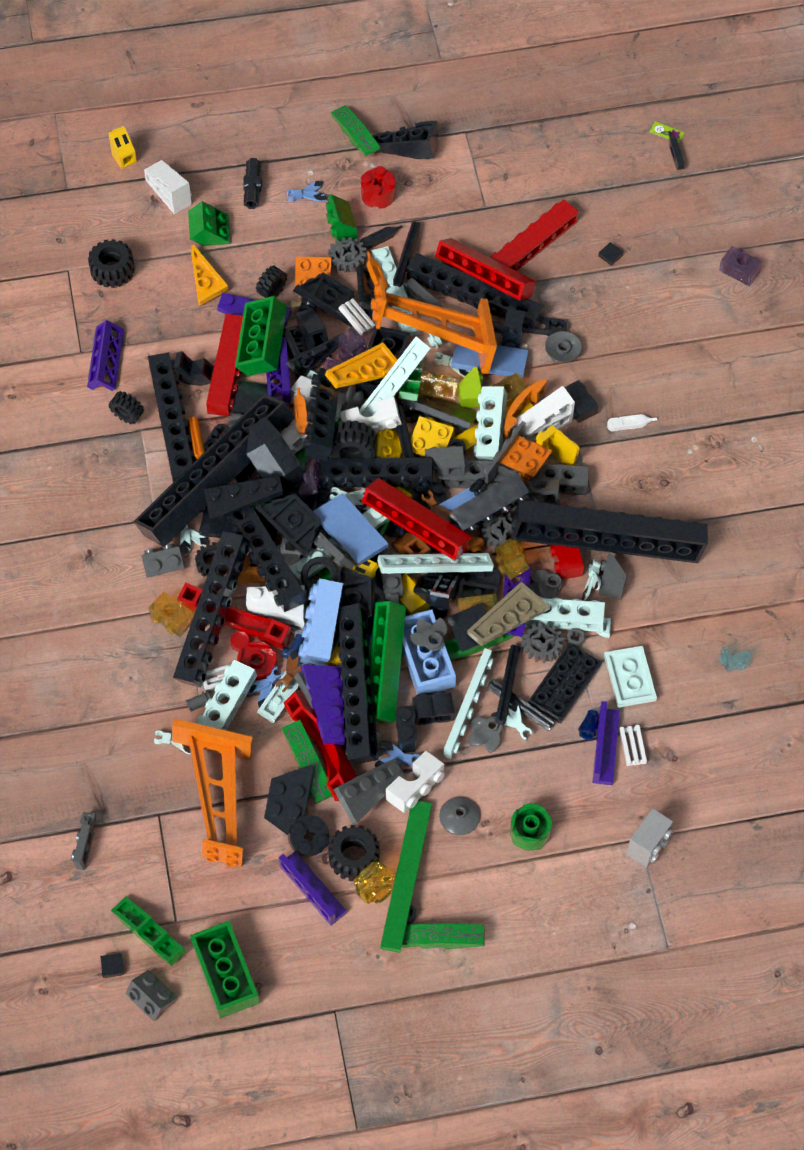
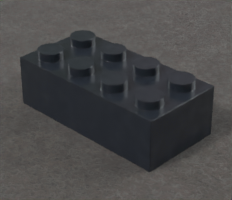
(396, 342)
(491, 502)

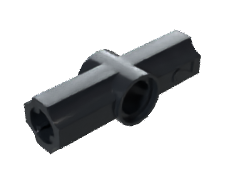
(252, 183)

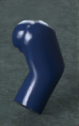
(298, 640)

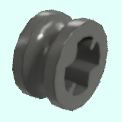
(575, 631)

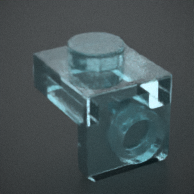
(737, 661)

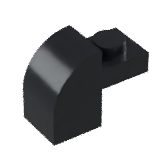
(193, 372)

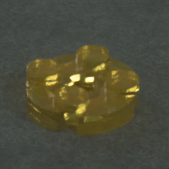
(366, 879)

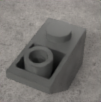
(447, 460)
(613, 578)

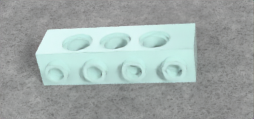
(490, 396)
(592, 622)
(234, 671)

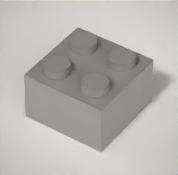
(650, 838)

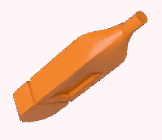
(375, 270)
(300, 412)

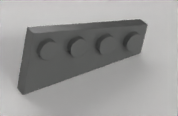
(366, 790)

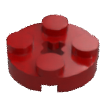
(265, 654)

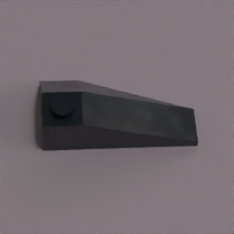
(414, 142)

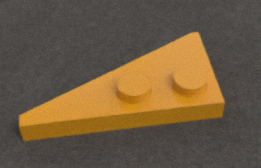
(207, 280)

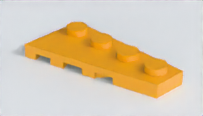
(362, 368)

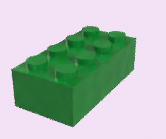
(261, 336)
(224, 969)

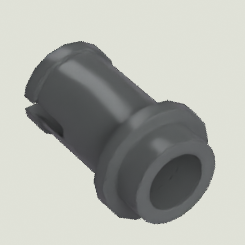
(198, 701)

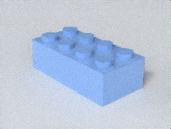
(321, 622)
(428, 669)

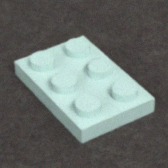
(630, 676)

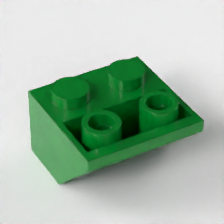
(341, 218)
(208, 225)

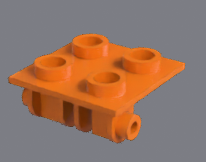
(311, 267)
(526, 457)

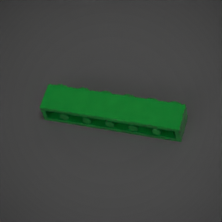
(386, 658)

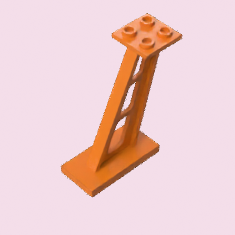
(481, 324)
(229, 745)

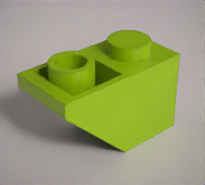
(470, 388)

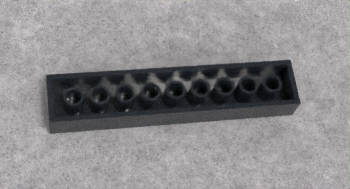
(212, 469)
(609, 531)

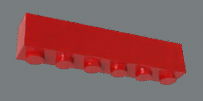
(537, 236)
(485, 269)
(225, 374)
(416, 519)

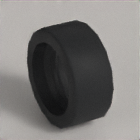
(317, 560)

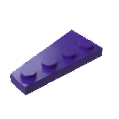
(326, 694)

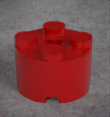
(378, 187)

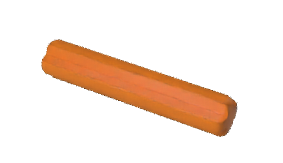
(196, 436)

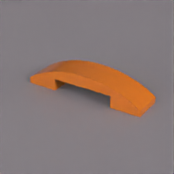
(533, 393)

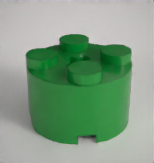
(526, 837)

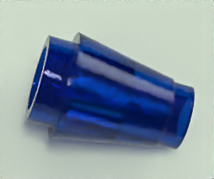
(589, 725)

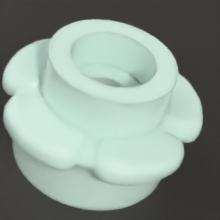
(434, 340)

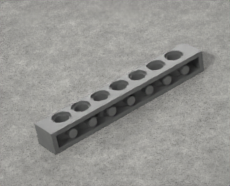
(575, 486)

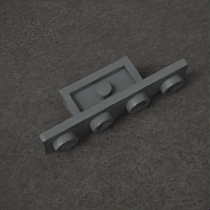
(496, 466)

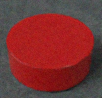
(239, 640)

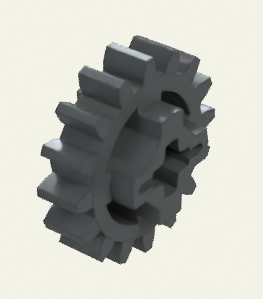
(347, 254)
(492, 530)
(545, 634)

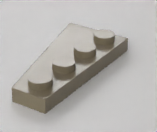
(510, 612)

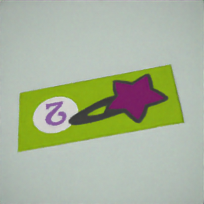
(662, 130)

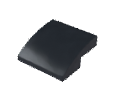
(247, 396)
(479, 583)
(461, 622)

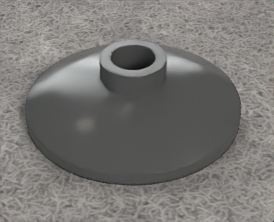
(565, 341)
(459, 824)

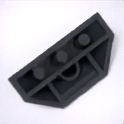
(273, 455)
(438, 588)

